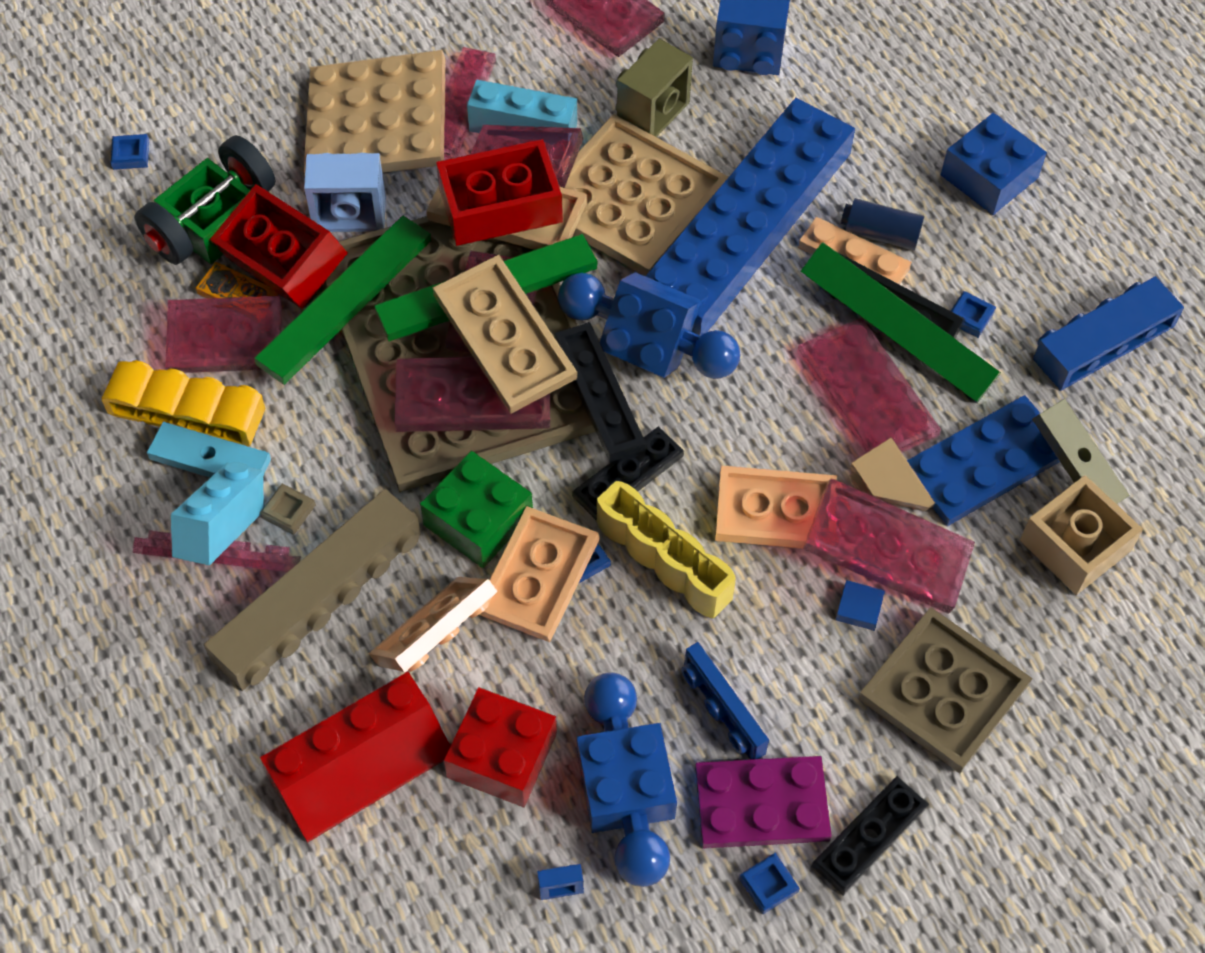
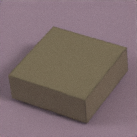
(287, 509)

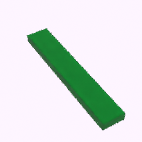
(531, 270)
(342, 300)
(900, 322)

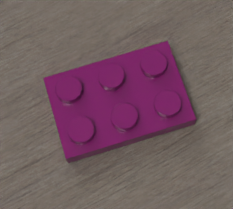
(762, 802)

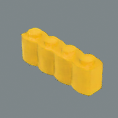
(192, 403)

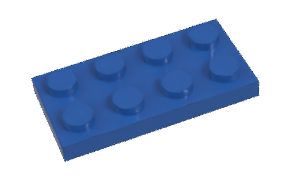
(984, 460)

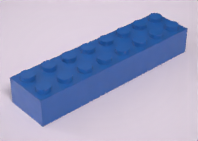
(754, 209)

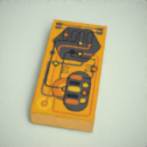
(228, 283)

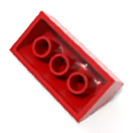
(356, 756)

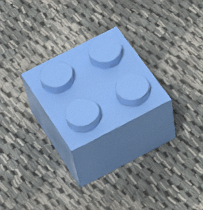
(345, 191)

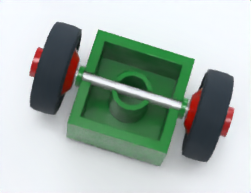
(201, 201)

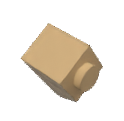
(889, 477)

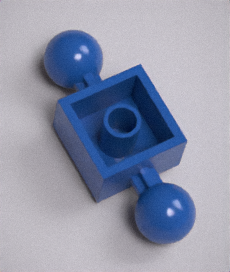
(649, 325)
(626, 779)

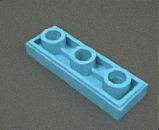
(190, 450)

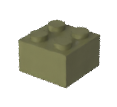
(655, 87)

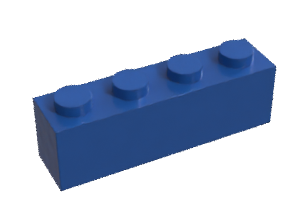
(1107, 332)

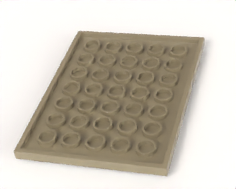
(432, 455)

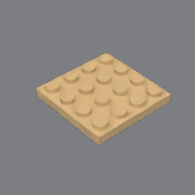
(379, 108)
(638, 193)

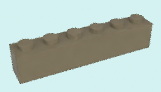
(313, 590)

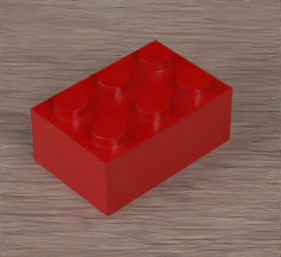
(500, 192)
(279, 246)

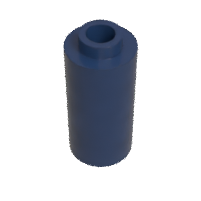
(882, 223)

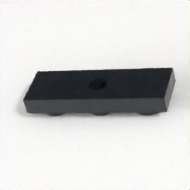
(646, 466)
(856, 852)

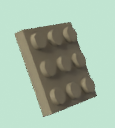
(945, 689)

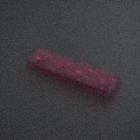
(470, 66)
(237, 554)

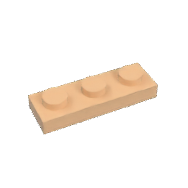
(855, 248)

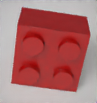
(501, 747)

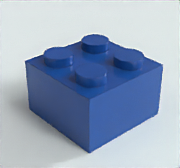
(751, 35)
(993, 163)

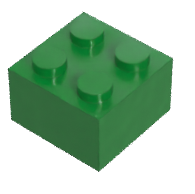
(475, 508)

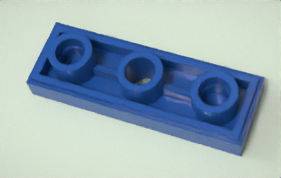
(724, 703)

